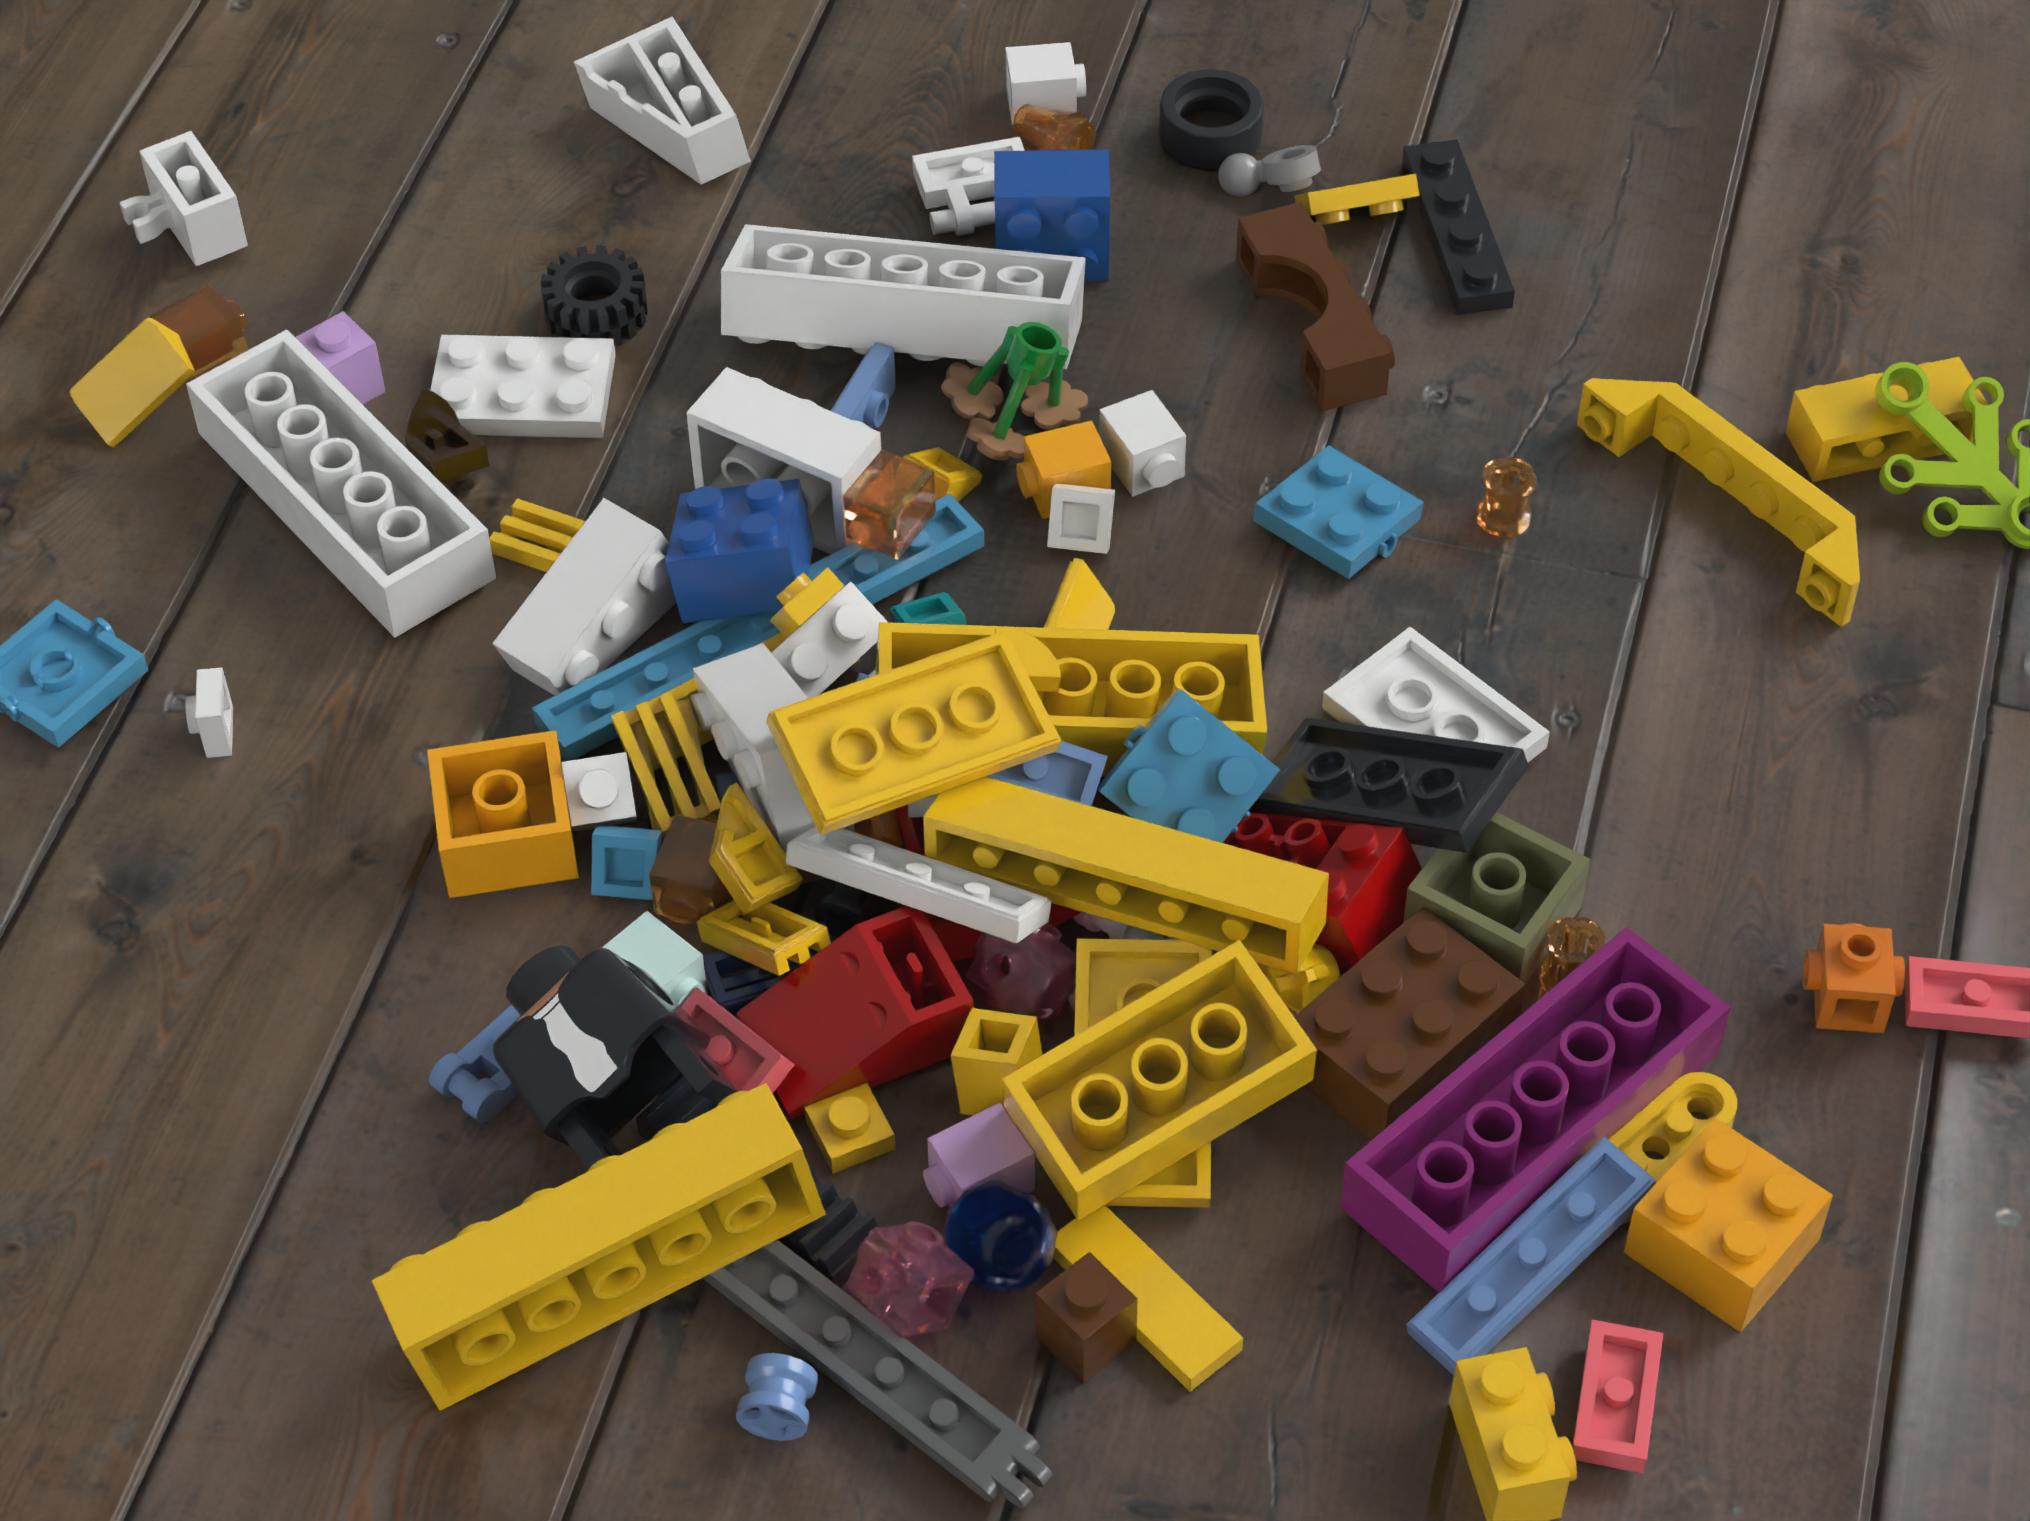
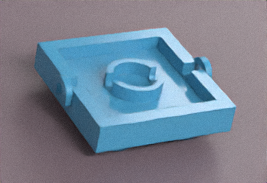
(1338, 512)
(64, 672)
(1188, 772)

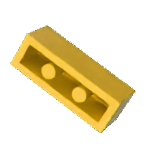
(1846, 431)

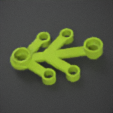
(1972, 464)

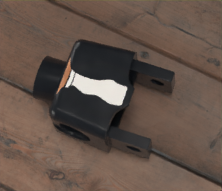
(598, 1046)

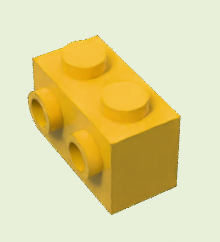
(1510, 1437)

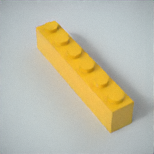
(1130, 870)

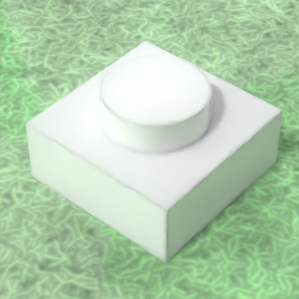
(1081, 518)
(211, 712)

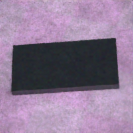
(1426, 784)

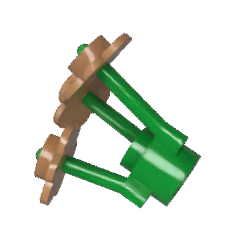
(1031, 355)

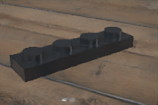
(1458, 228)

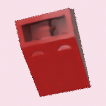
(1366, 871)
(863, 1010)

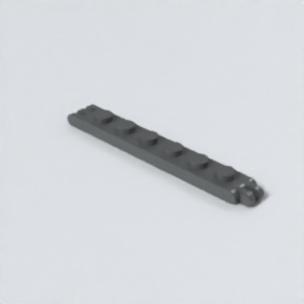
(884, 1372)

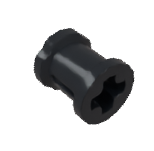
(848, 902)

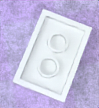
(526, 384)
(1427, 692)

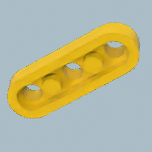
(1667, 1121)

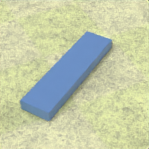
(1531, 1256)

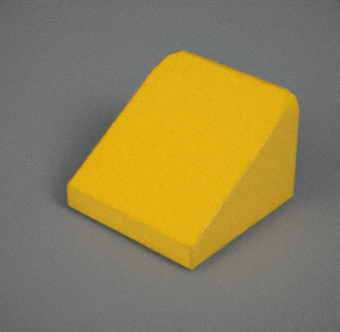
(950, 473)

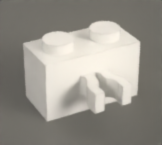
(187, 198)

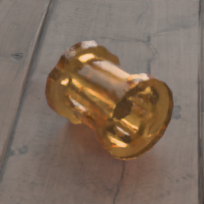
(1506, 496)
(1566, 948)

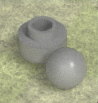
(1289, 168)

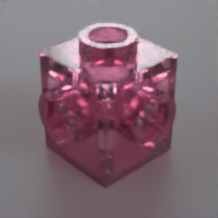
(1025, 975)
(909, 1278)

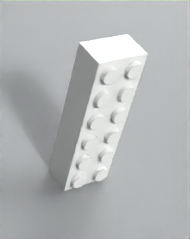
(893, 293)
(342, 482)

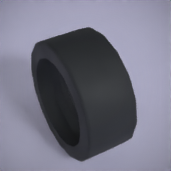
(1217, 92)

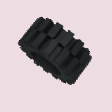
(590, 276)

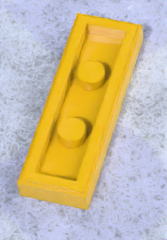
(1171, 1316)

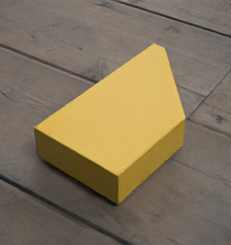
(749, 855)

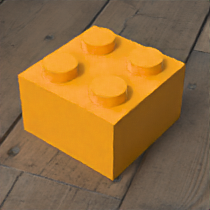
(502, 814)
(1727, 1224)

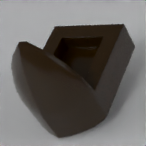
(441, 441)

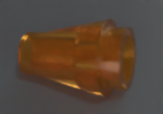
(1054, 128)

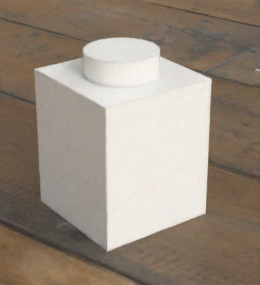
(1043, 77)
(1143, 442)
(599, 791)

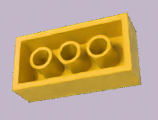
(1159, 1079)

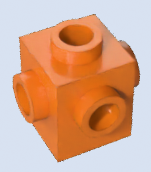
(1853, 977)

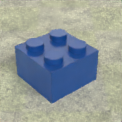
(1055, 205)
(738, 548)

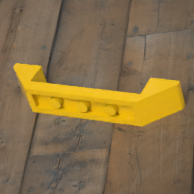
(1630, 411)

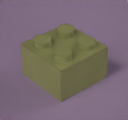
(1503, 892)

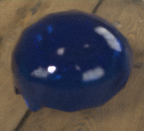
(1001, 1236)

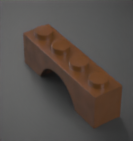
(1291, 260)

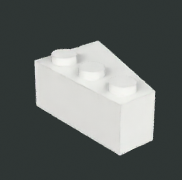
(665, 100)
(590, 601)
(734, 706)

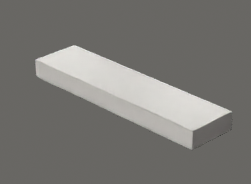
(920, 882)

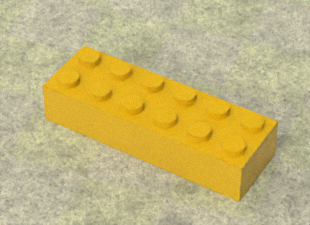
(1116, 677)
(599, 1246)

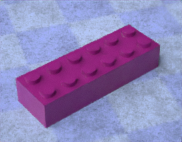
(1531, 1106)

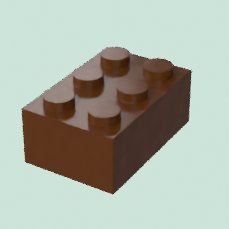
(1405, 1021)

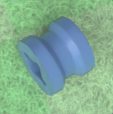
(777, 1396)

